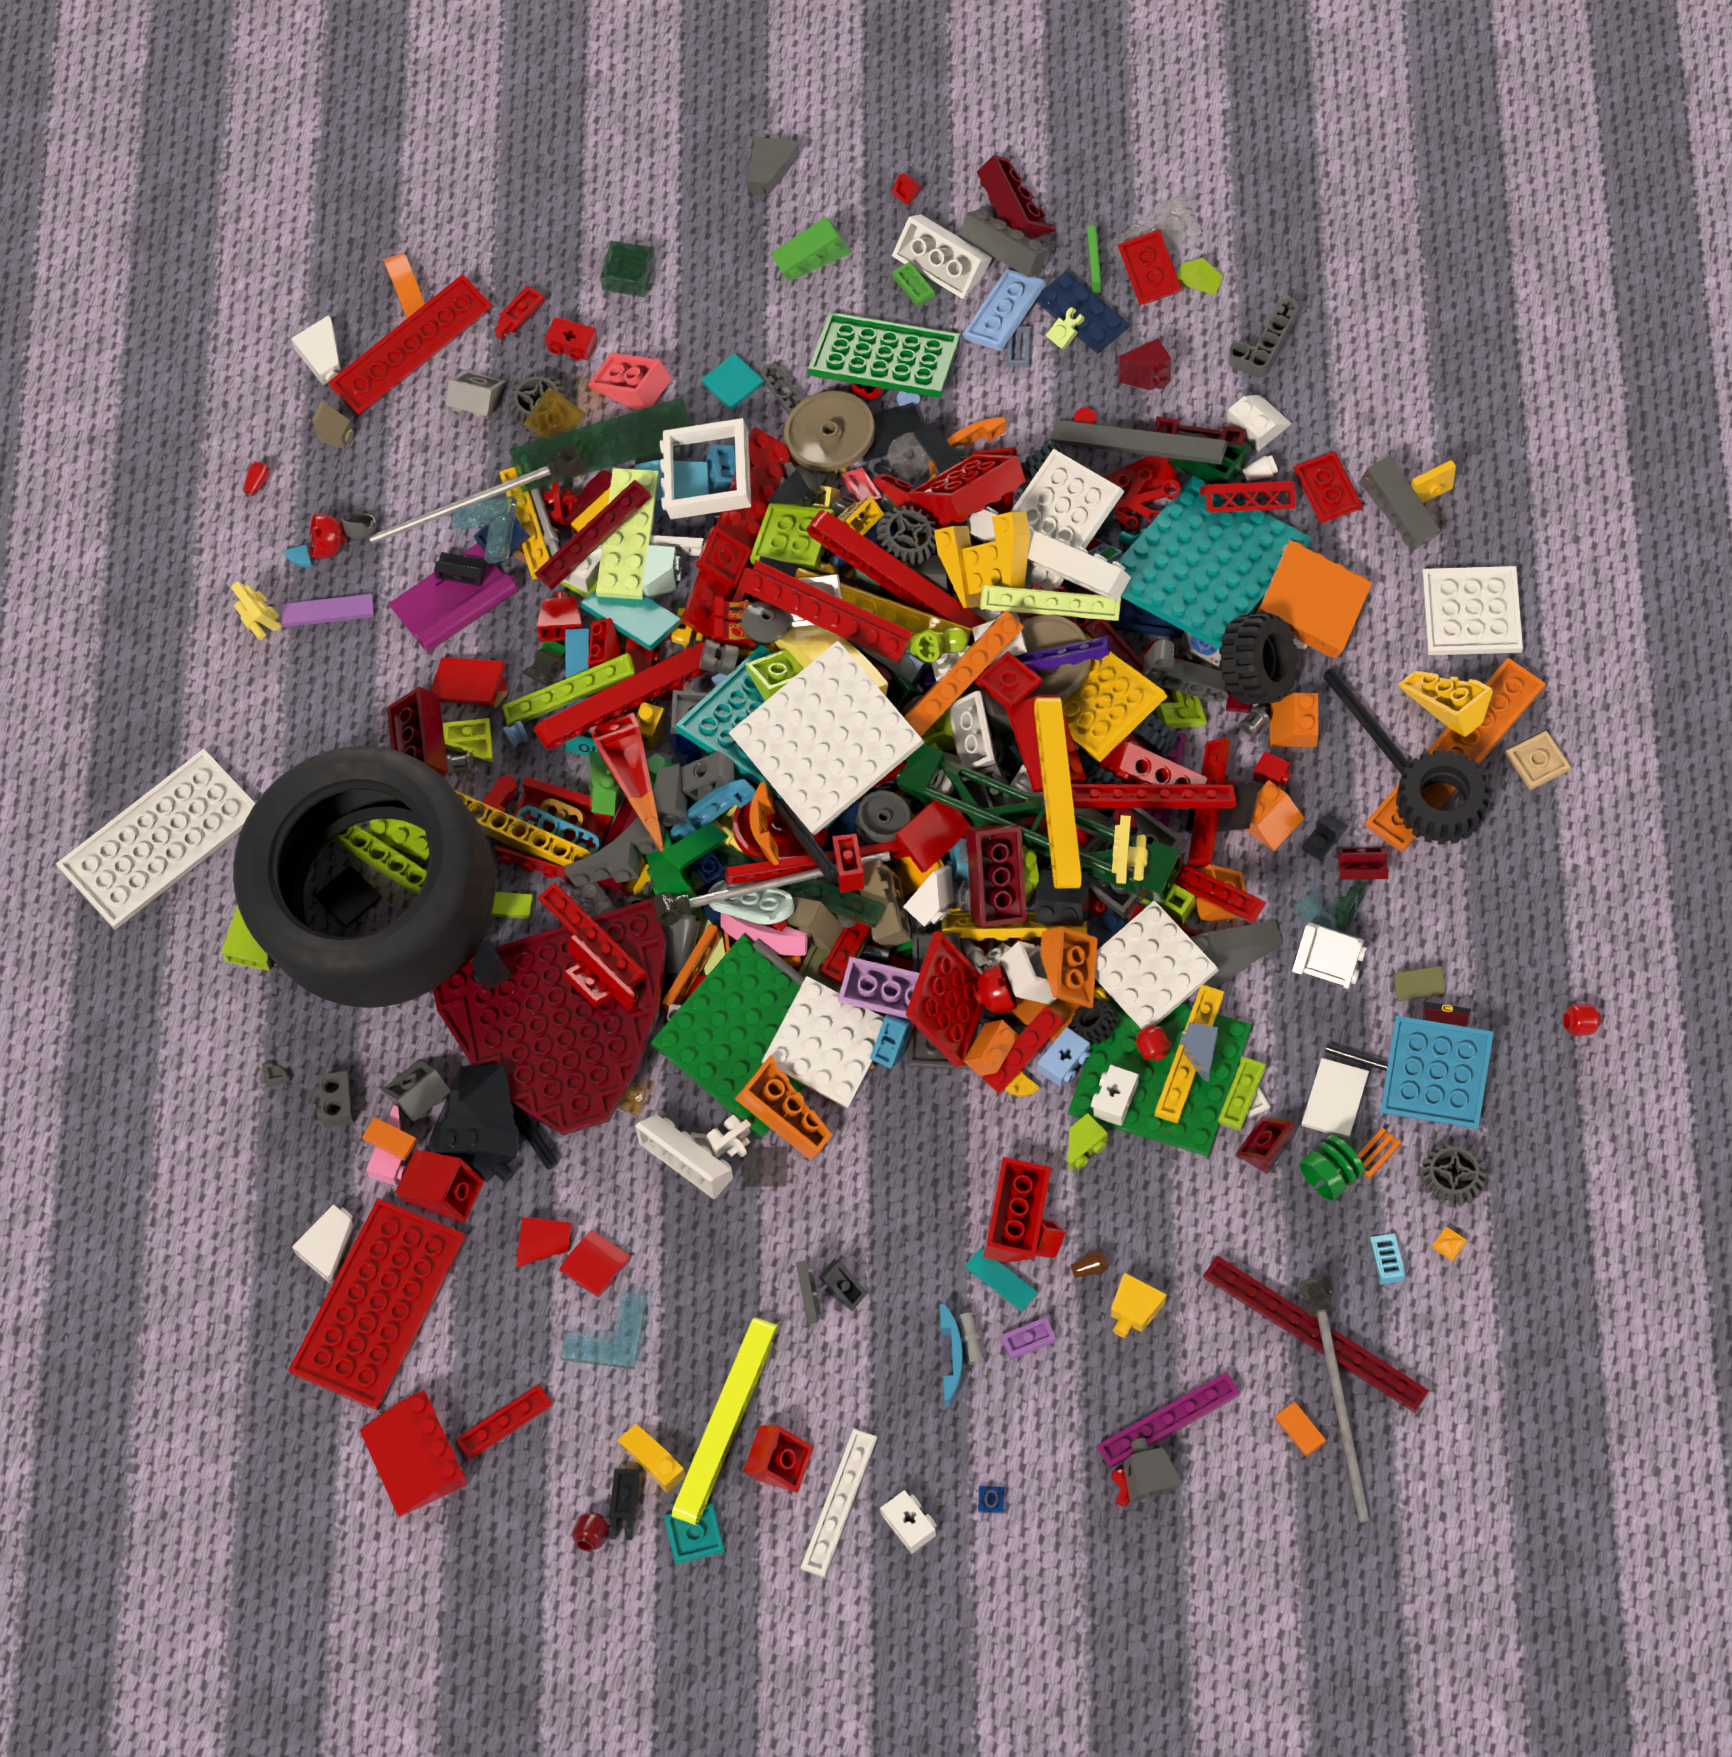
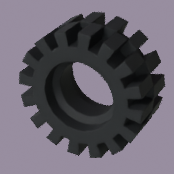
(1101, 1028)

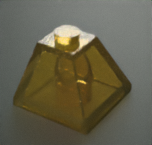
(553, 416)

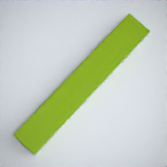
(569, 690)

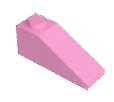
(383, 1165)

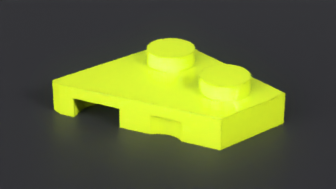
(471, 737)

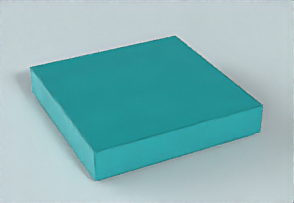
(732, 381)
(694, 1541)

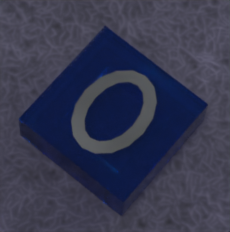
(991, 1499)

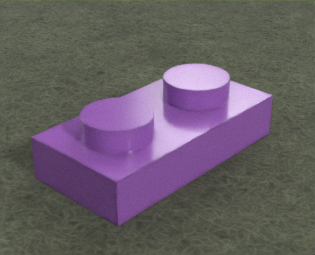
(1028, 1338)

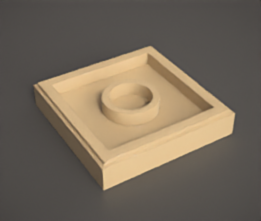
(1538, 760)

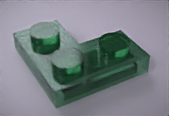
(1349, 904)

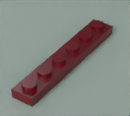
(593, 535)

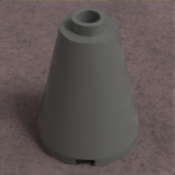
(680, 943)

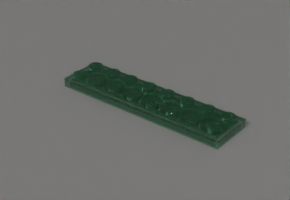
(604, 442)

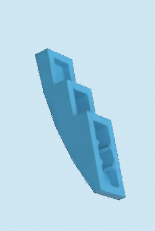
(576, 653)

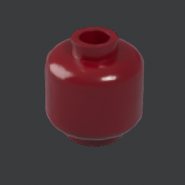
(590, 1531)

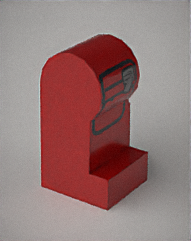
(502, 793)

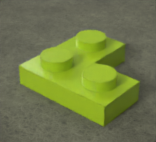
(1183, 713)

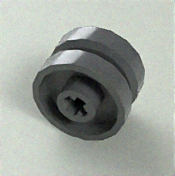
(880, 817)

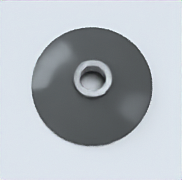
(764, 630)

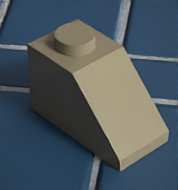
(332, 426)

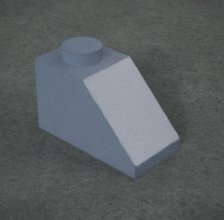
(1200, 1047)

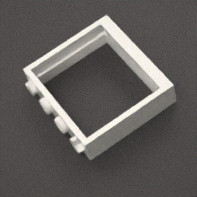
(713, 502)

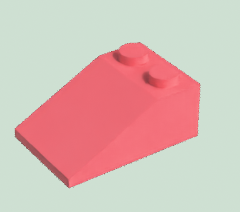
(631, 380)

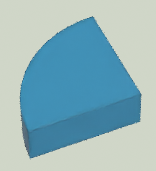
(298, 556)

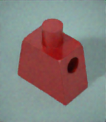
(557, 616)

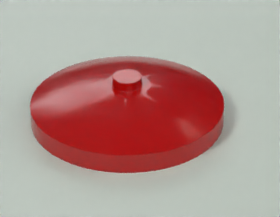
(784, 838)

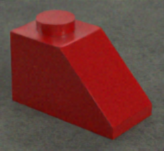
(848, 863)

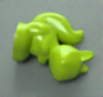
(931, 644)

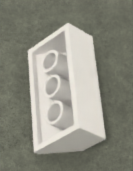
(941, 255)
(684, 1155)

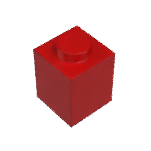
(1272, 769)

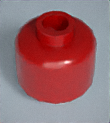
(1581, 1019)
(1153, 1043)

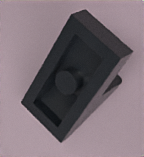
(1324, 837)
(842, 1285)

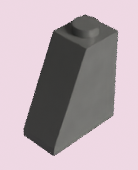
(770, 163)

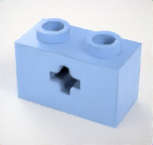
(1065, 1045)

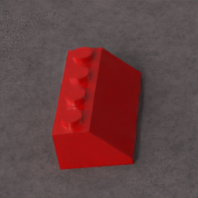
(1024, 728)
(1016, 1211)

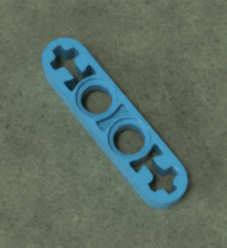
(560, 827)

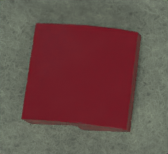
(1362, 863)

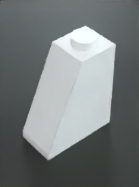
(319, 349)
(326, 1242)

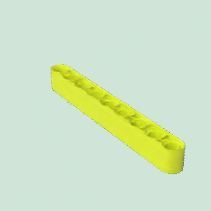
(724, 1421)

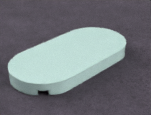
(759, 907)

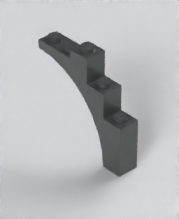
(623, 855)

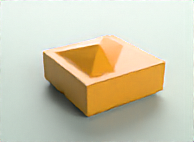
(1449, 1244)

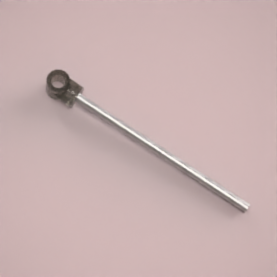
(566, 462)
(669, 907)
(1315, 1292)

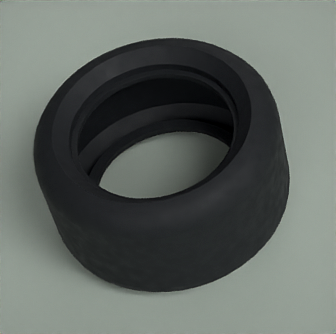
(311, 808)

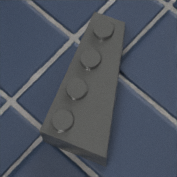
(1399, 502)

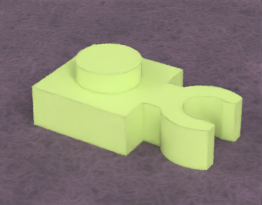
(1063, 330)

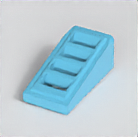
(1392, 1276)

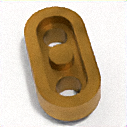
(564, 812)

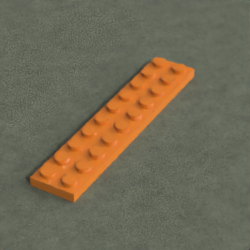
(1512, 694)

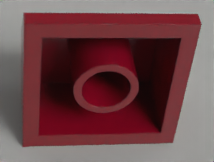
(1145, 366)

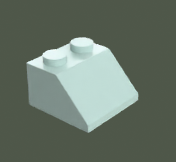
(660, 572)

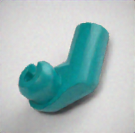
(1129, 539)

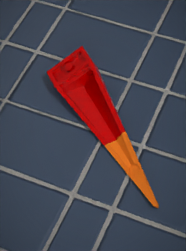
(624, 754)

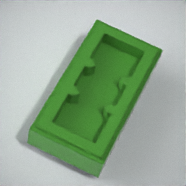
(913, 284)

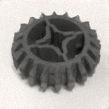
(529, 393)
(910, 524)
(1444, 1173)

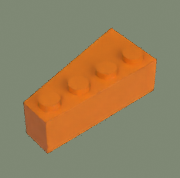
(783, 1109)

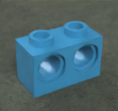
(721, 467)
(892, 1040)

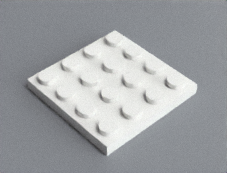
(1472, 610)
(1151, 966)
(825, 1042)

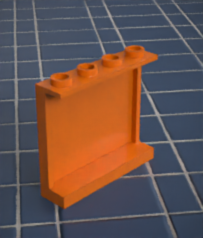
(1315, 598)

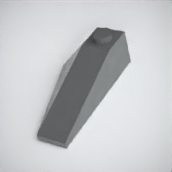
(1237, 948)

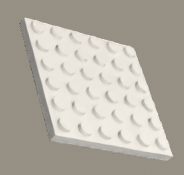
(826, 737)

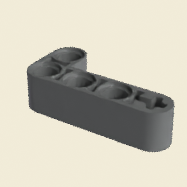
(1270, 337)
(1181, 675)

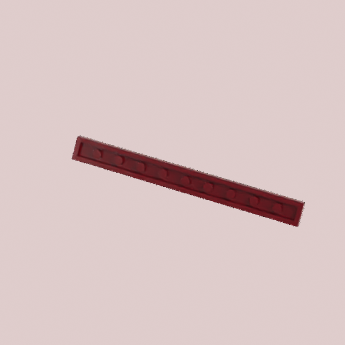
(1306, 1328)

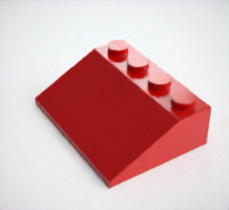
(970, 486)
(412, 1454)

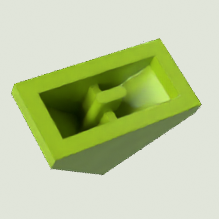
(1200, 276)

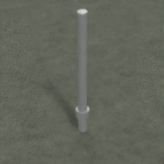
(550, 537)

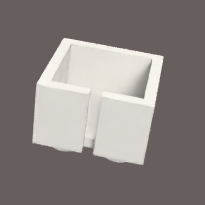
(1027, 973)

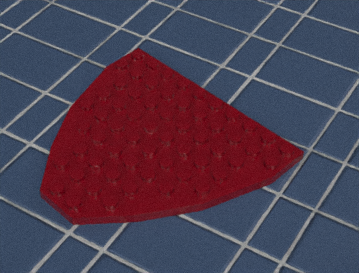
(560, 1052)

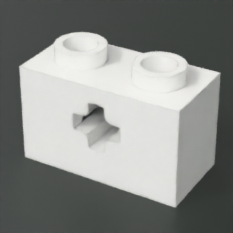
(1114, 1108)
(910, 1534)

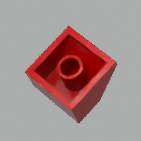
(778, 1458)

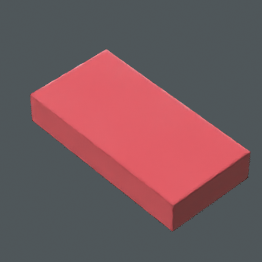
(861, 485)

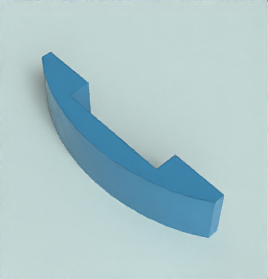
(712, 806)
(951, 1382)

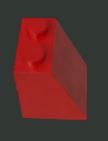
(440, 1185)

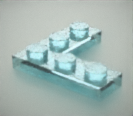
(499, 516)
(617, 1353)

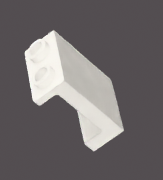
(1329, 955)

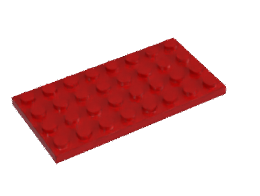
(377, 1304)

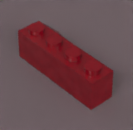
(1012, 199)

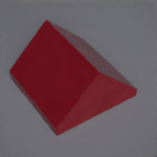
(1266, 1143)

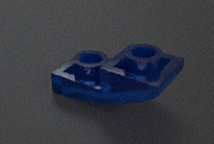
(708, 867)

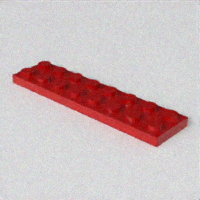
(410, 345)

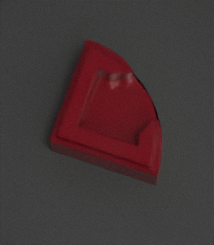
(1125, 812)

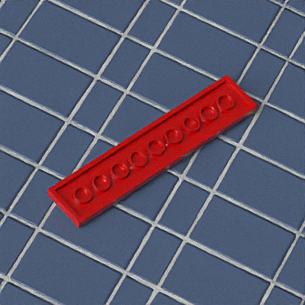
(766, 468)

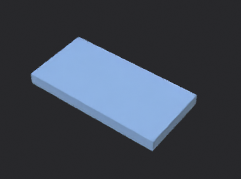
(1003, 310)

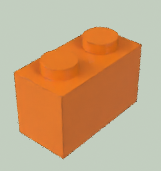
(991, 1048)

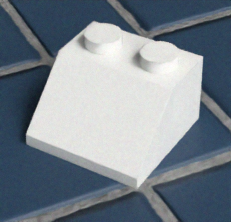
(1258, 418)
(933, 897)

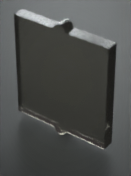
(764, 1167)

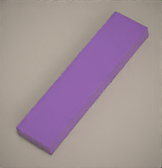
(327, 610)

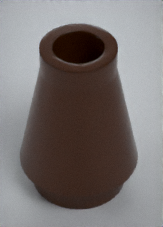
(1090, 1264)

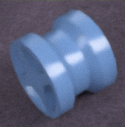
(515, 734)

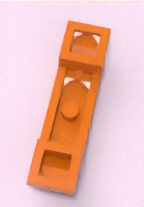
(404, 283)
(986, 428)
(761, 807)

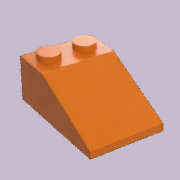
(1070, 964)

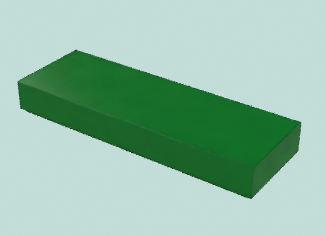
(695, 846)

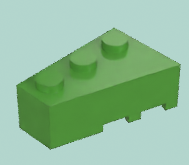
(811, 250)

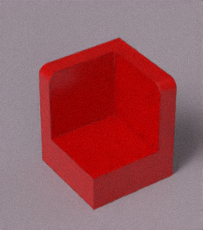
(1049, 1239)

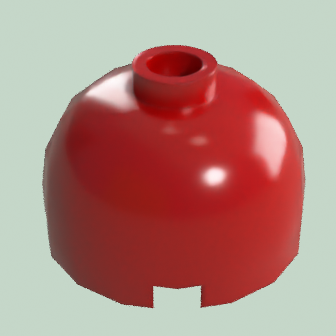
(325, 536)
(995, 990)

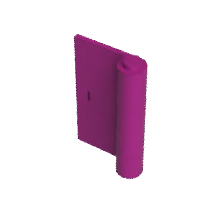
(442, 608)

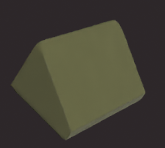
(1419, 983)

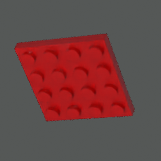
(945, 1000)

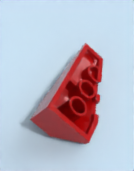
(898, 491)

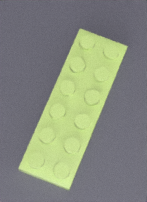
(626, 549)

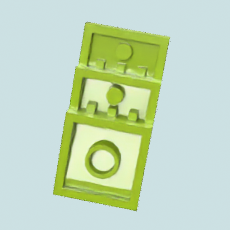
(773, 672)

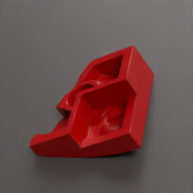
(542, 1239)

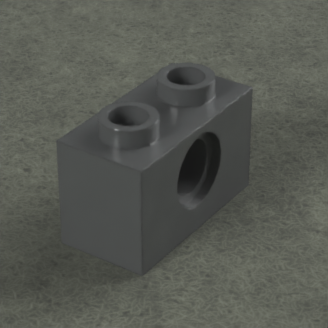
(707, 775)

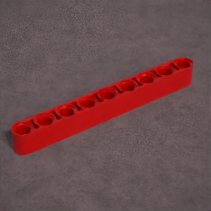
(889, 571)
(621, 697)

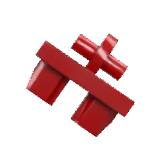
(562, 502)

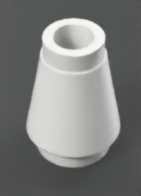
(1260, 469)

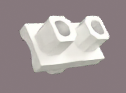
(731, 1141)

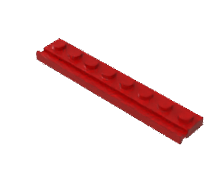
(827, 611)

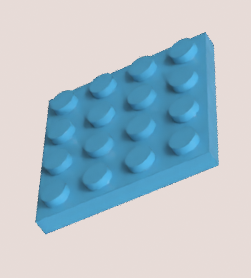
(1436, 1072)

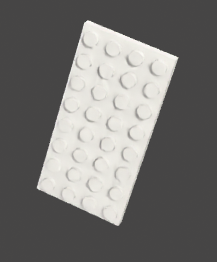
(1066, 504)
(158, 839)

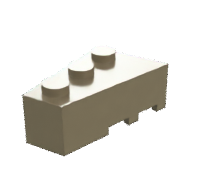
(886, 887)
(816, 921)

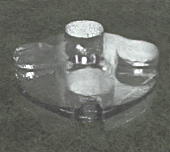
(900, 464)

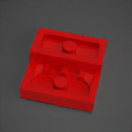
(594, 1263)

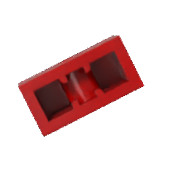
(571, 339)

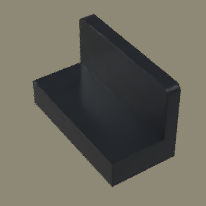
(459, 569)

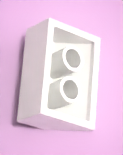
(972, 732)

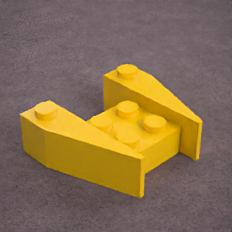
(992, 563)

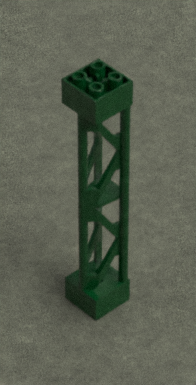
(922, 777)

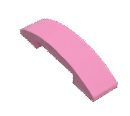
(780, 942)

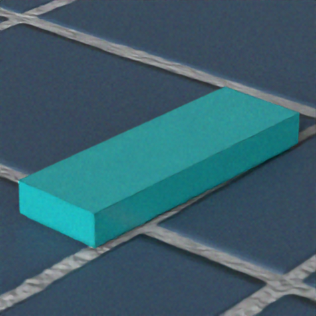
(1001, 1280)

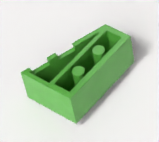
(604, 790)

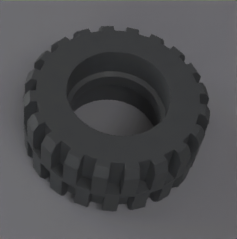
(1258, 658)
(1447, 769)

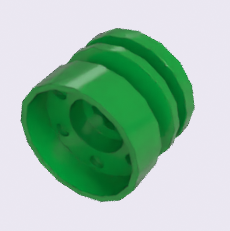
(1335, 1165)

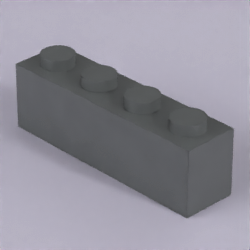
(1003, 242)

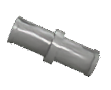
(975, 955)
(970, 1338)

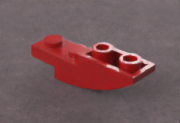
(603, 643)

